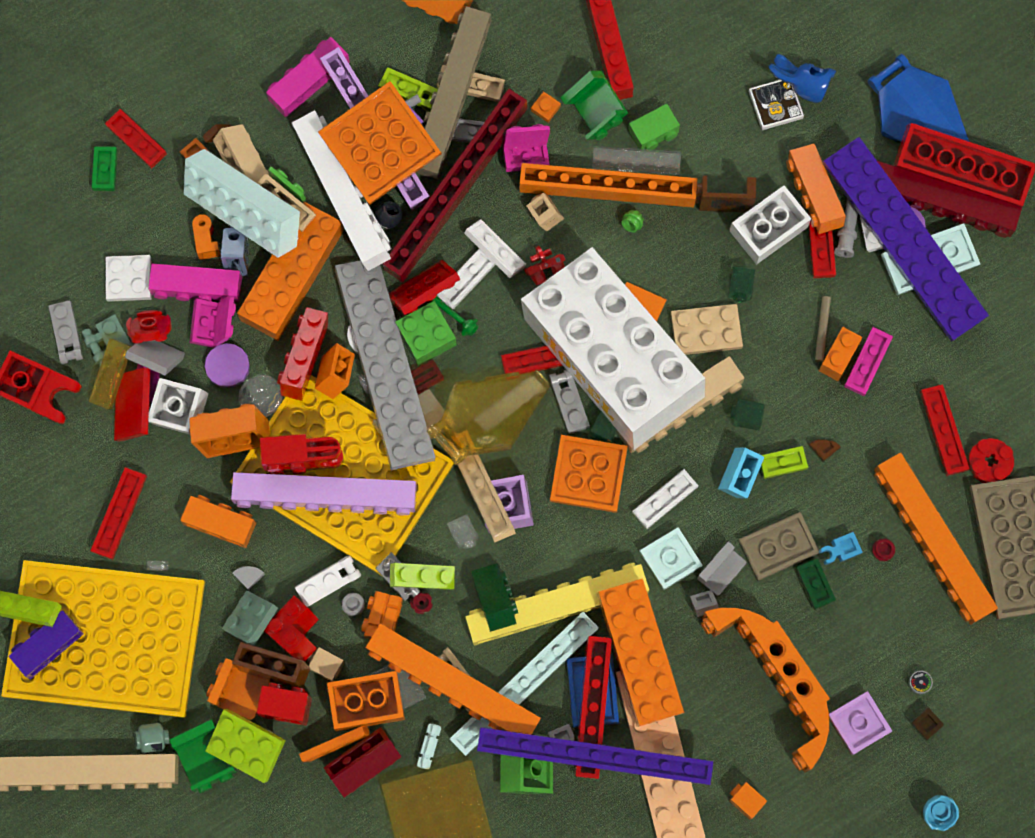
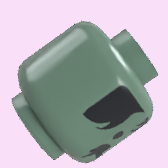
(151, 738)

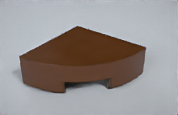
(210, 134)
(824, 448)

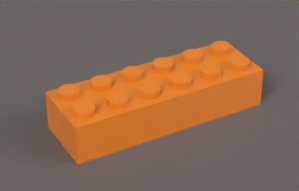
(290, 276)
(640, 652)

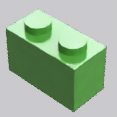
(654, 128)

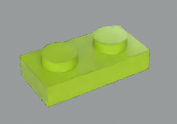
(784, 462)

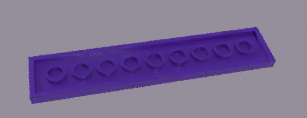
(905, 239)

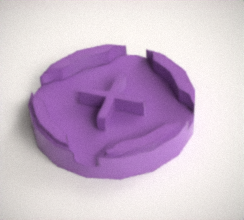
(227, 365)

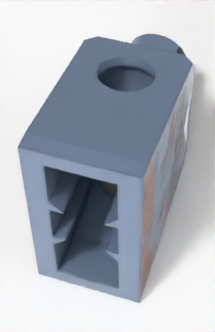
(235, 251)

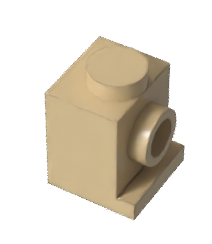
(548, 218)

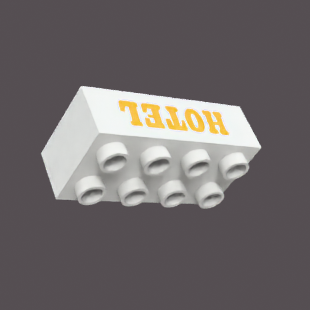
(613, 348)

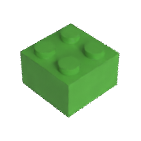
(426, 333)

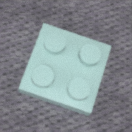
(670, 558)

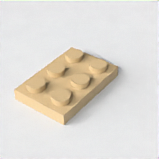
(707, 329)

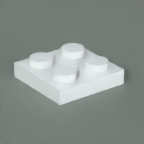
(128, 278)

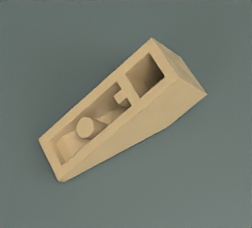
(272, 186)

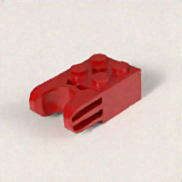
(39, 389)
(299, 454)

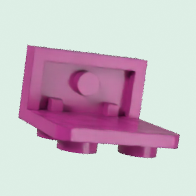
(525, 146)
(212, 322)

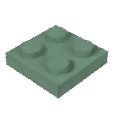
(249, 618)

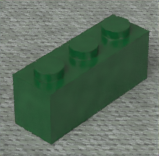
(495, 597)

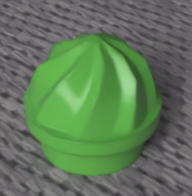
(632, 221)

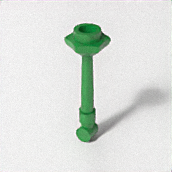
(469, 326)

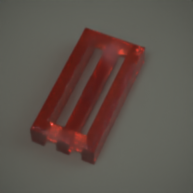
(429, 384)

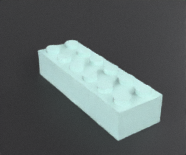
(241, 203)

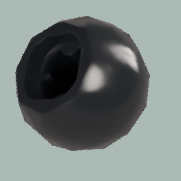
(388, 214)

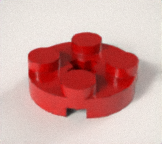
(149, 326)
(984, 449)

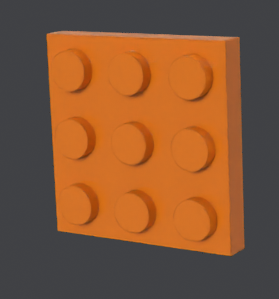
(588, 473)

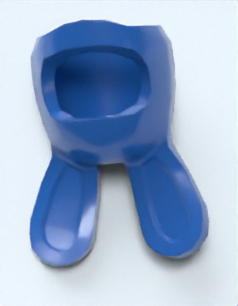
(806, 80)

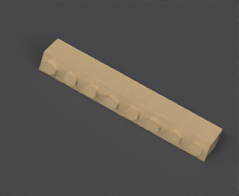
(88, 771)

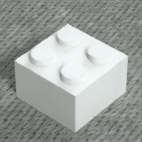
(175, 404)

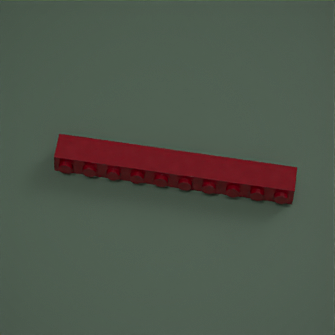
(455, 186)

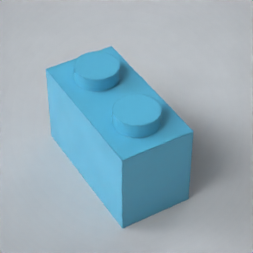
(741, 473)

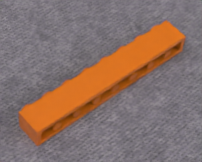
(608, 185)
(935, 538)
(451, 682)

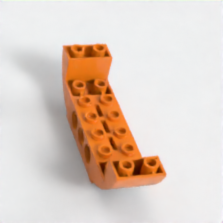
(766, 635)

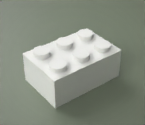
(770, 224)

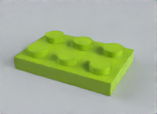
(245, 745)

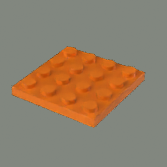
(379, 142)

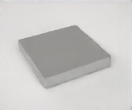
(155, 356)

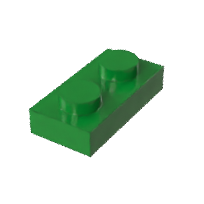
(104, 168)

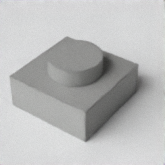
(703, 602)

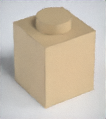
(325, 664)

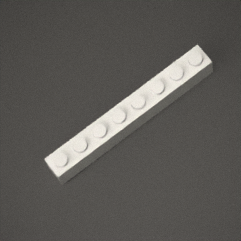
(343, 194)

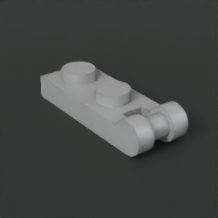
(66, 331)
(569, 402)

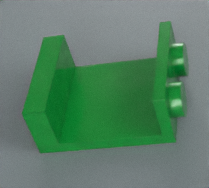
(596, 104)
(198, 764)

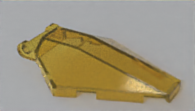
(488, 413)

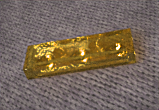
(110, 374)

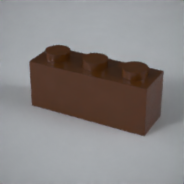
(271, 665)

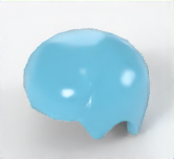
(940, 812)

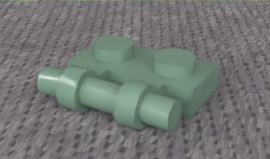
(108, 329)

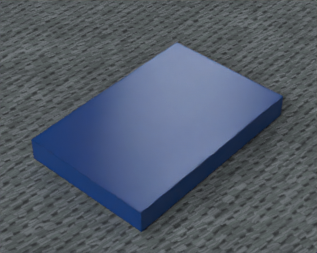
(575, 676)

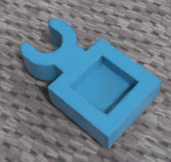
(843, 547)

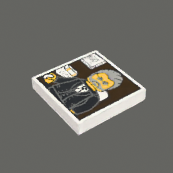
(775, 104)

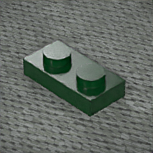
(816, 584)

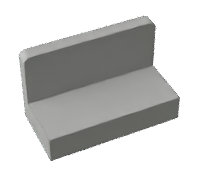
(722, 569)

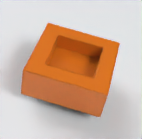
(545, 107)

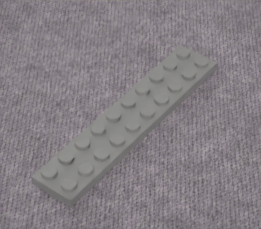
(385, 365)

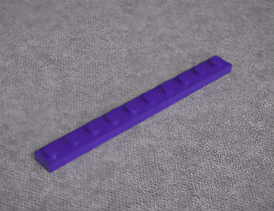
(595, 756)

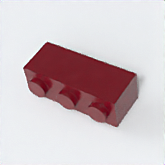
(362, 762)

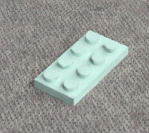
(954, 244)

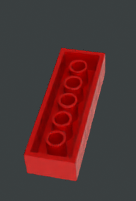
(964, 164)

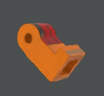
(203, 233)

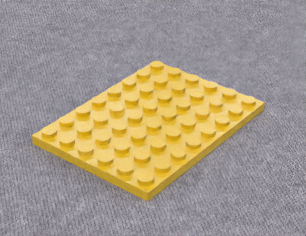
(361, 535)
(133, 643)

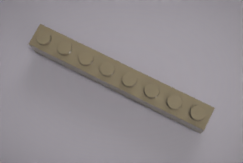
(455, 84)

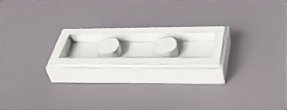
(495, 248)
(470, 275)
(665, 499)

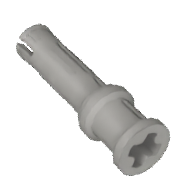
(847, 233)

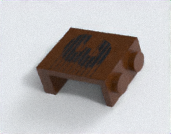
(726, 201)

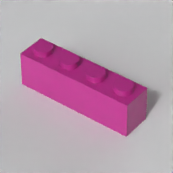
(303, 80)
(194, 283)

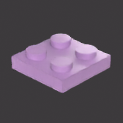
(859, 723)

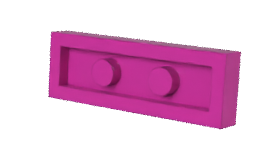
(868, 361)

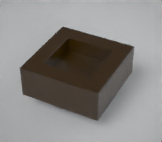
(927, 724)

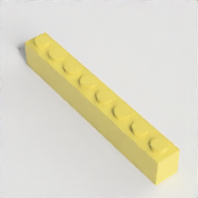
(554, 605)

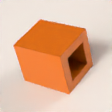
(747, 800)

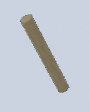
(822, 330)

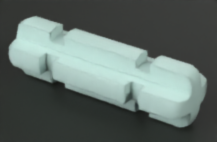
(428, 746)

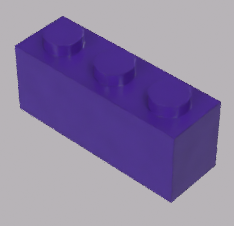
(45, 645)

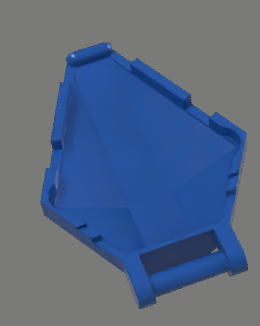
(915, 99)

